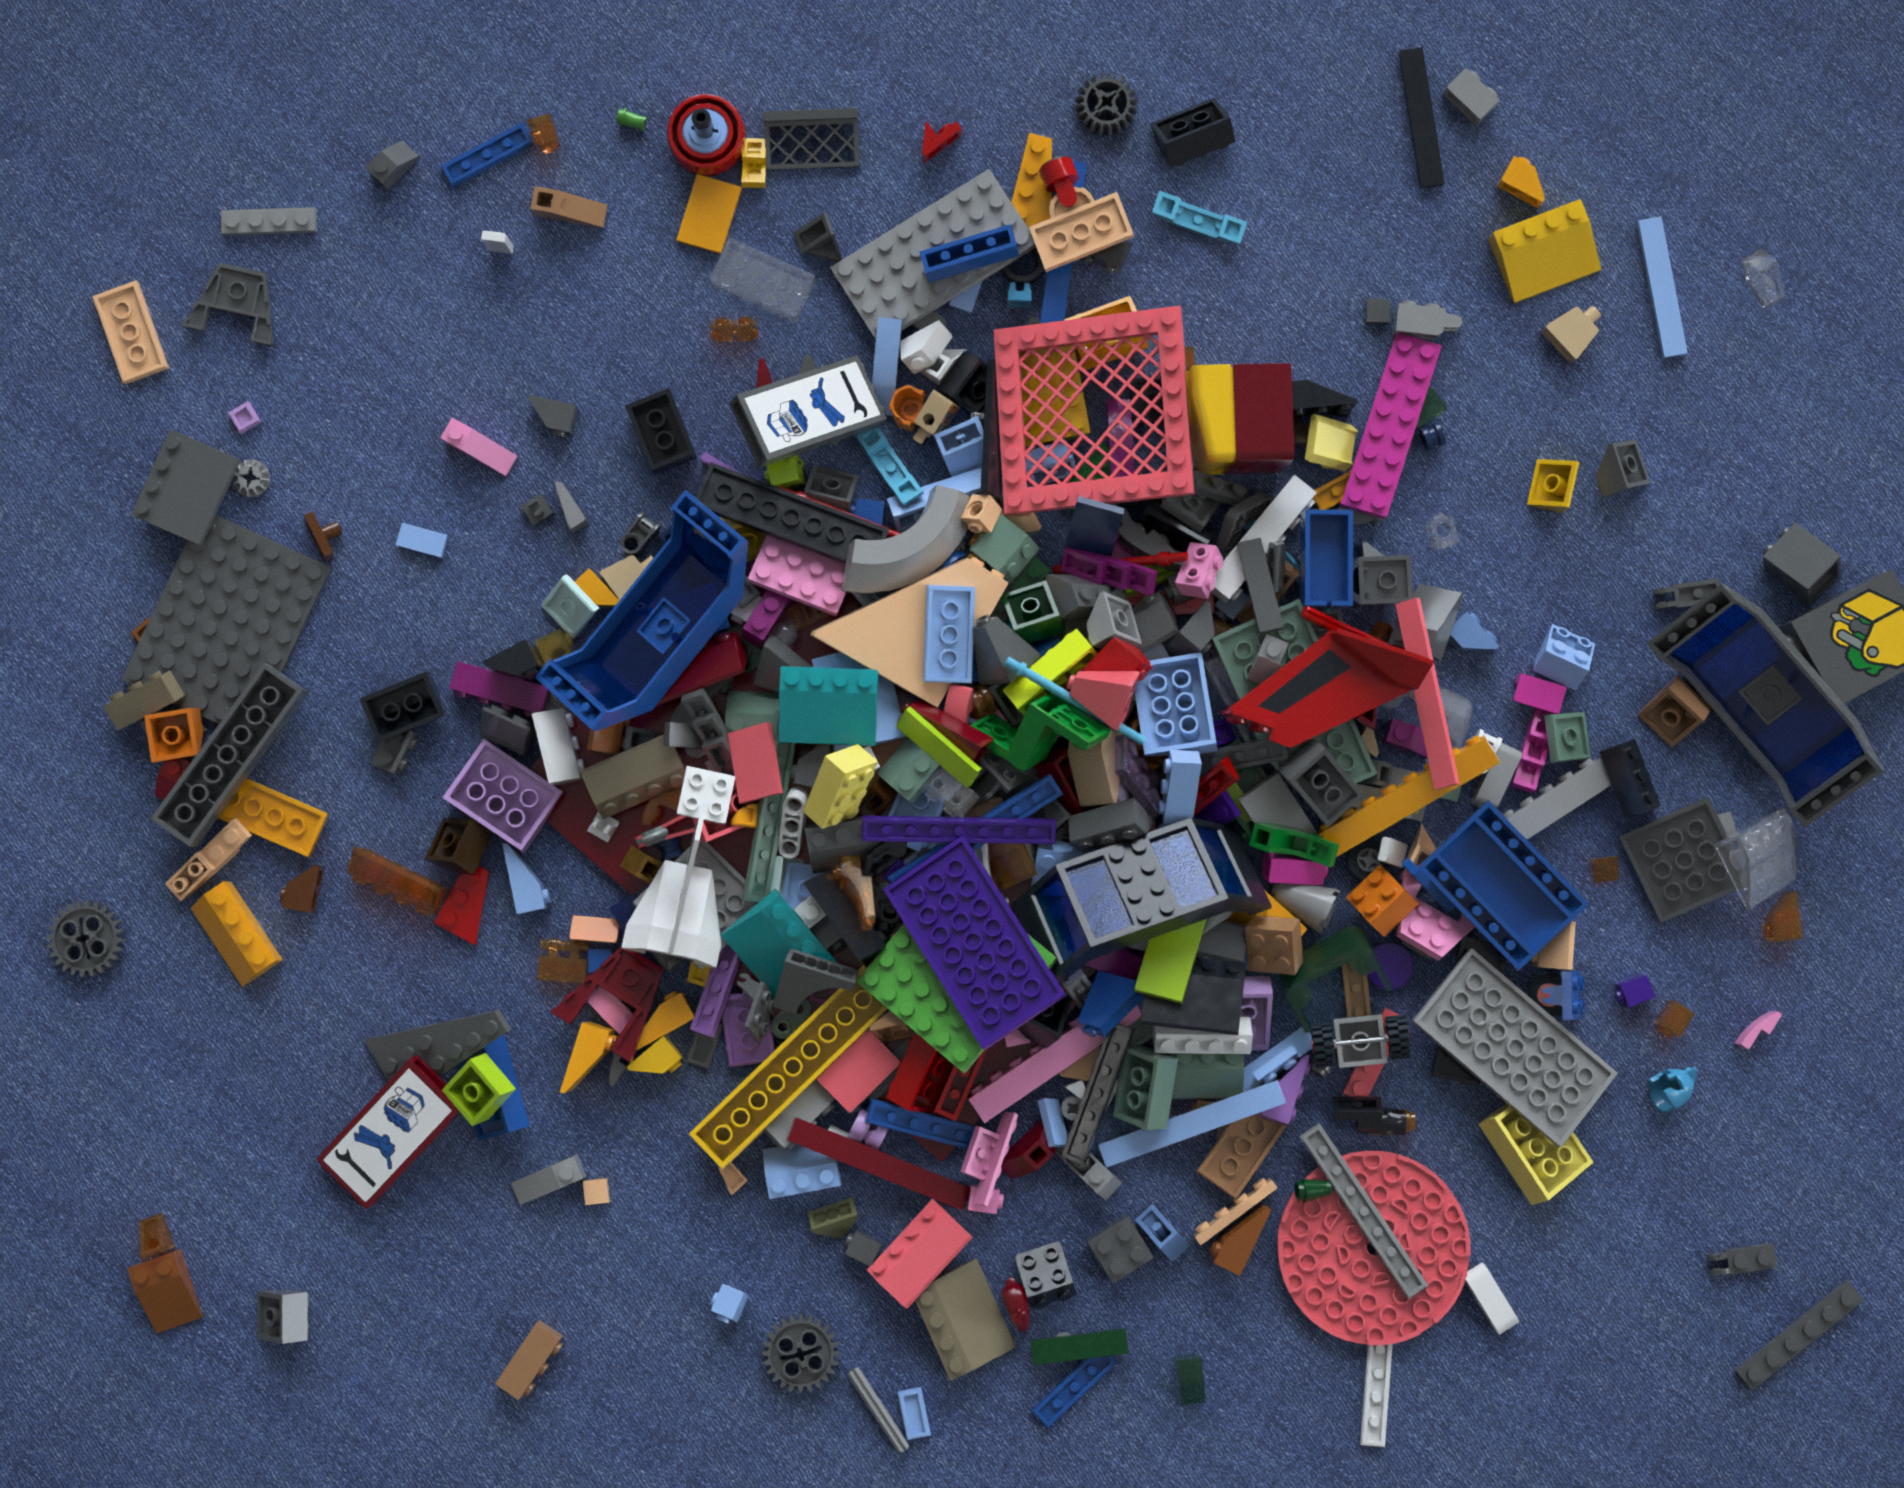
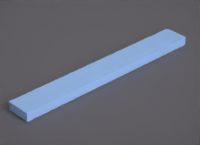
(1193, 1123)

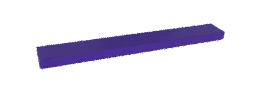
(951, 828)

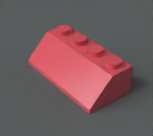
(919, 1253)

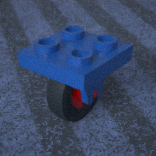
(1559, 994)

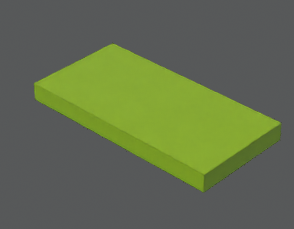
(1169, 963)

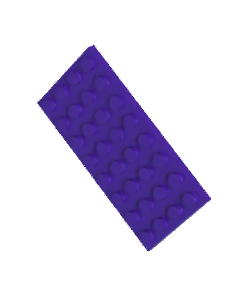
(974, 942)

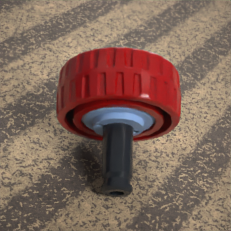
(706, 135)

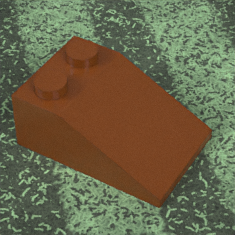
(1238, 1241)
(165, 1291)

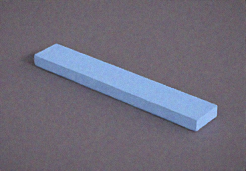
(1661, 287)

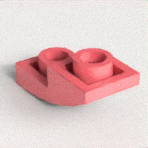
(959, 701)

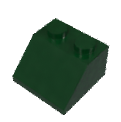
(1033, 612)

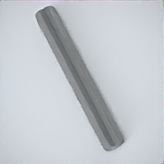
(878, 1410)

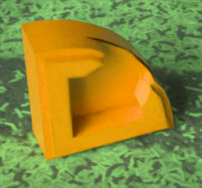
(746, 816)

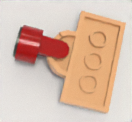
(1077, 220)

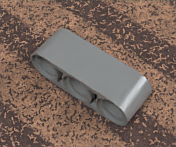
(1496, 779)

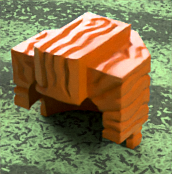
(906, 406)

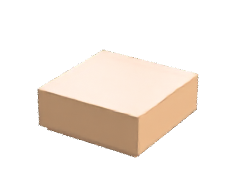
(596, 1191)

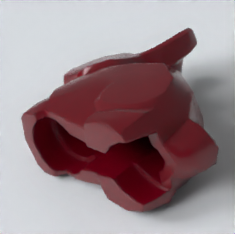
(1016, 1304)

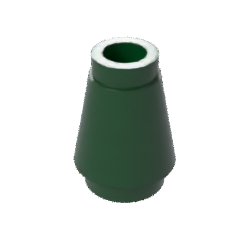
(1309, 1190)

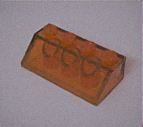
(397, 880)

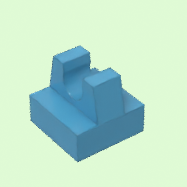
(1019, 299)

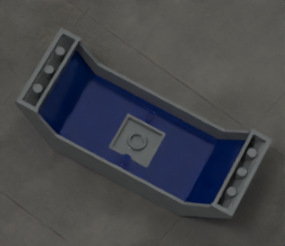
(1770, 701)

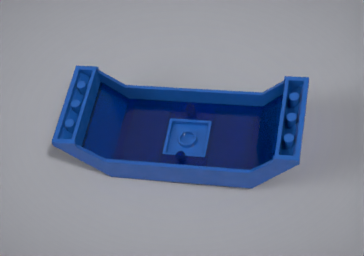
(656, 622)

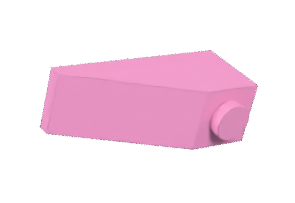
(478, 447)

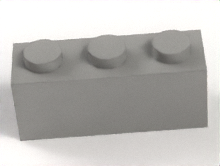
(805, 1106)

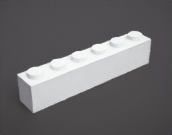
(1269, 527)

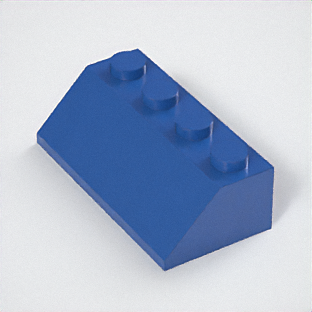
(511, 1113)

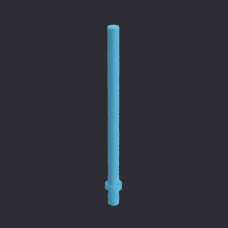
(1021, 669)

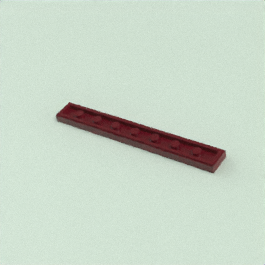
(878, 1163)

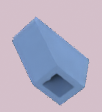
(1470, 636)

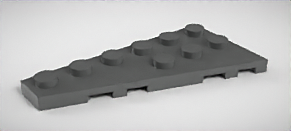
(438, 1044)

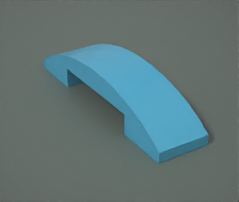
(1198, 220)
(889, 465)

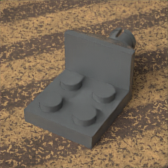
(1382, 580)

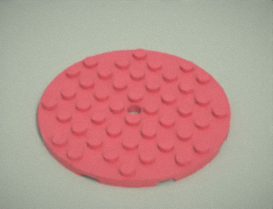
(1348, 1288)

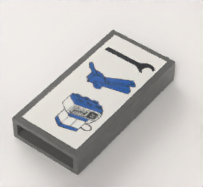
(807, 411)

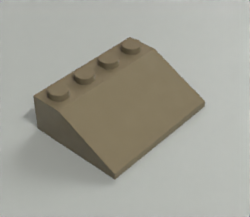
(964, 1319)

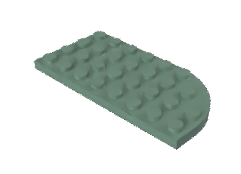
(1237, 653)

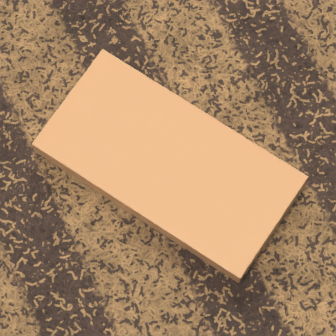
(130, 332)

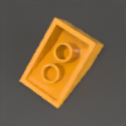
(589, 1049)

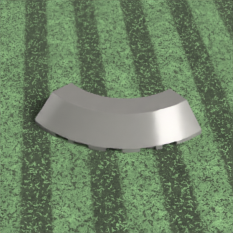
(912, 554)

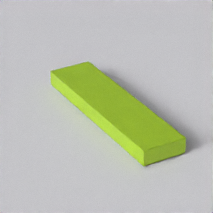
(938, 747)

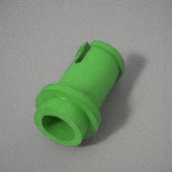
(631, 119)

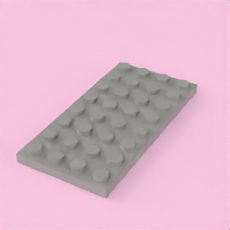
(888, 273)
(1514, 1047)

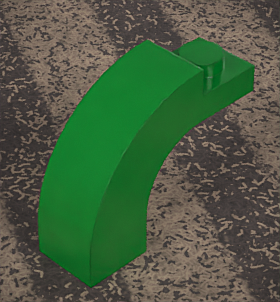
(1294, 841)

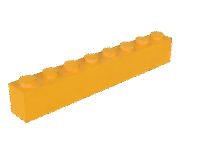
(1406, 797)

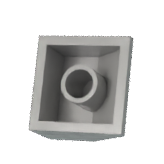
(1111, 619)

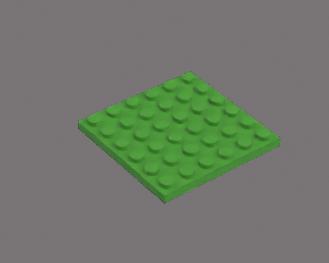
(912, 991)

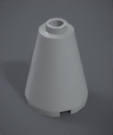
(1308, 903)

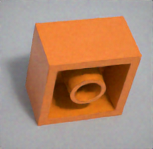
(1382, 900)

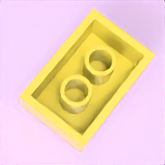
(840, 786)

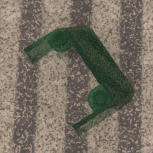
(1326, 955)

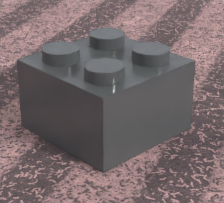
(1119, 1248)

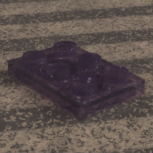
(1136, 774)

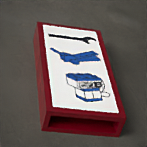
(389, 1133)

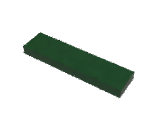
(1079, 1346)

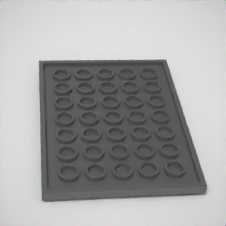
(226, 615)

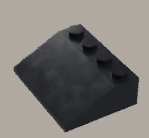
(1209, 1003)

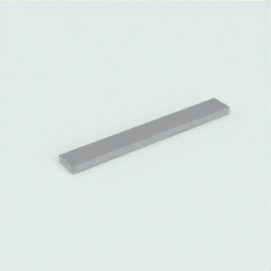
(1363, 1211)

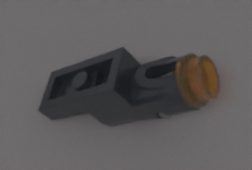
(1372, 1117)

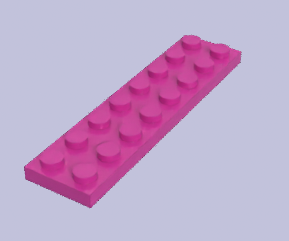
(1391, 426)

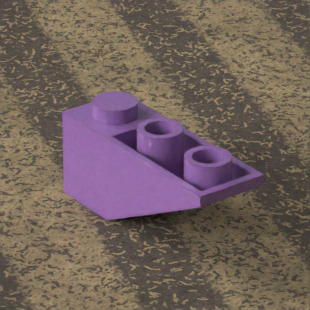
(1292, 1089)

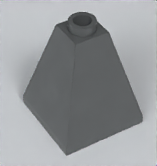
(992, 647)

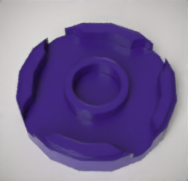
(1396, 963)

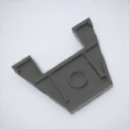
(236, 292)

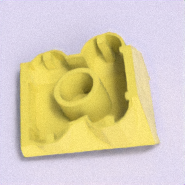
(1330, 443)

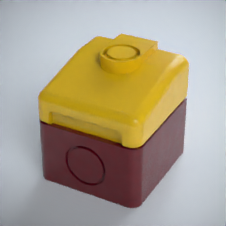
(1241, 418)

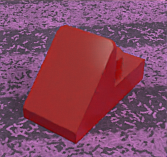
(935, 143)

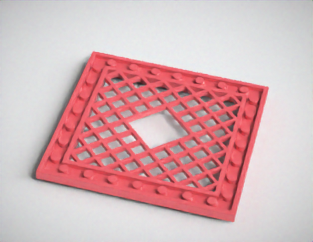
(1008, 344)

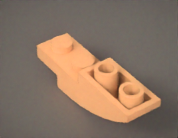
(208, 860)

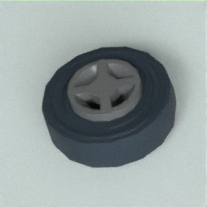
(1358, 853)

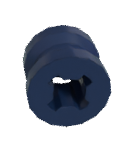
(1432, 436)
(669, 849)

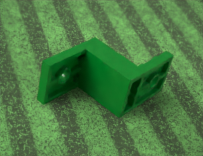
(1039, 730)

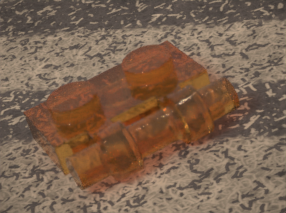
(562, 968)

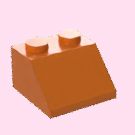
(174, 734)

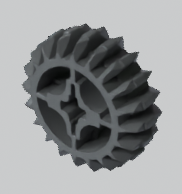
(1100, 97)

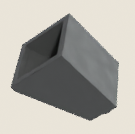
(1802, 563)

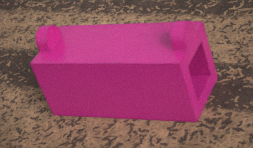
(1292, 870)

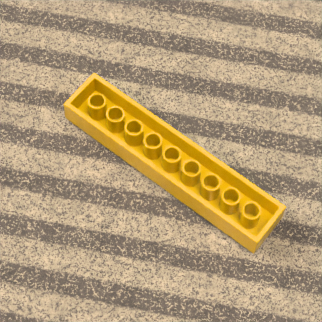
(787, 1072)

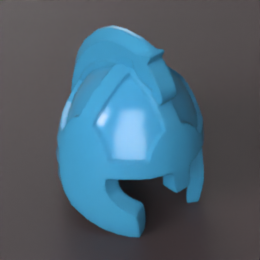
(1672, 1088)

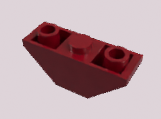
(1028, 1153)

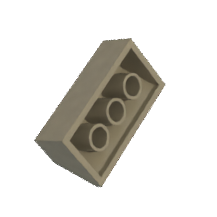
(634, 776)

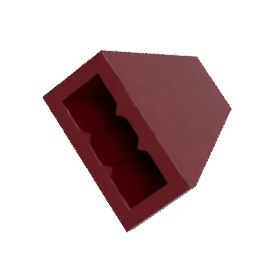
(963, 736)

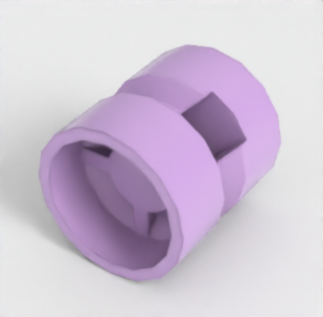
(860, 1131)

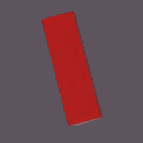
(1214, 783)

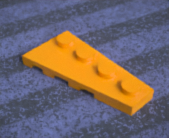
(1030, 195)

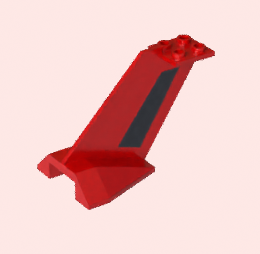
(1328, 686)

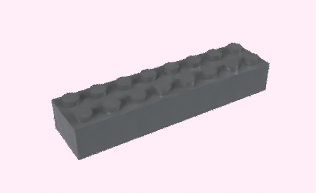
(229, 755)

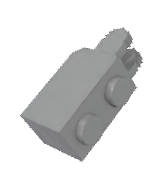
(1423, 321)

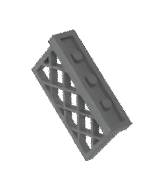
(811, 118)

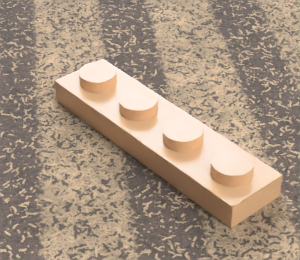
(1242, 1204)

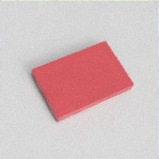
(755, 763)
(858, 1070)

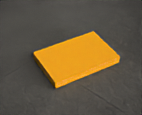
(709, 214)

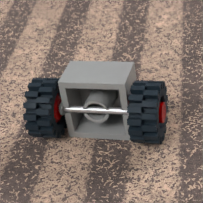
(1360, 1041)

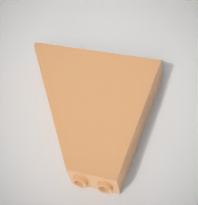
(892, 629)

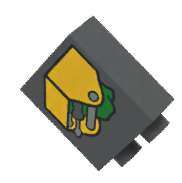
(1855, 636)

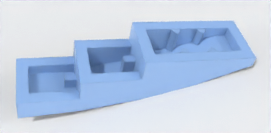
(886, 360)

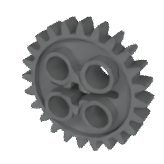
(64, 943)
(807, 1373)

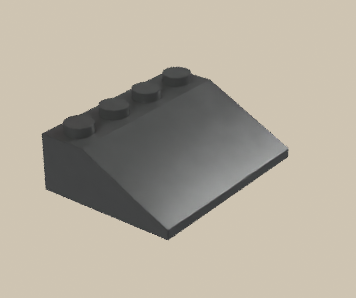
(185, 487)

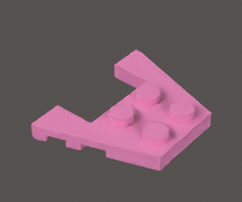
(1428, 927)

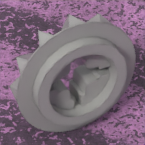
(256, 486)

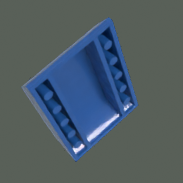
(1503, 885)

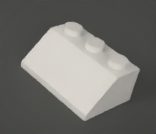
(558, 746)

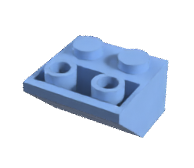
(962, 446)
(1564, 657)

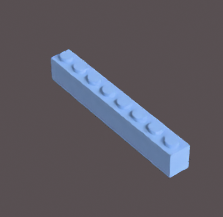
(970, 484)

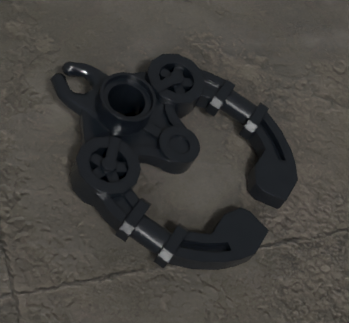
(880, 898)

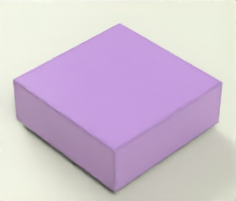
(244, 417)

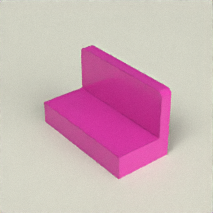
(1539, 693)

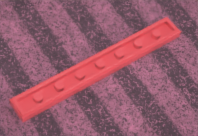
(1428, 698)

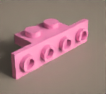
(986, 1156)

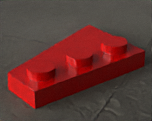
(464, 905)

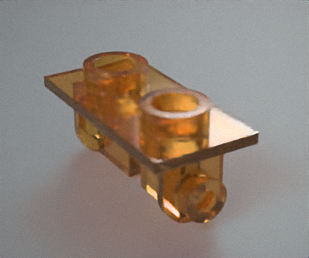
(742, 326)

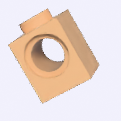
(981, 513)

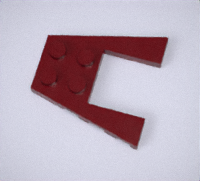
(628, 979)

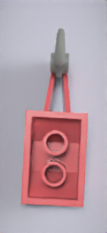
(709, 831)

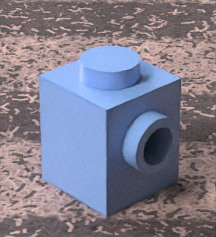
(728, 1304)

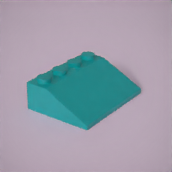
(828, 706)
(767, 934)

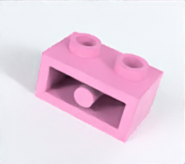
(1198, 574)

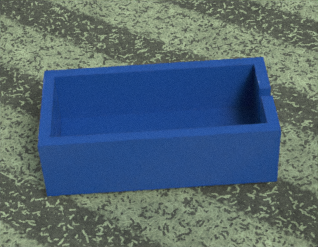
(1326, 558)

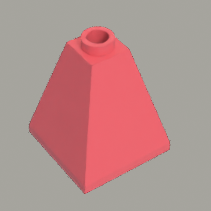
(1105, 693)

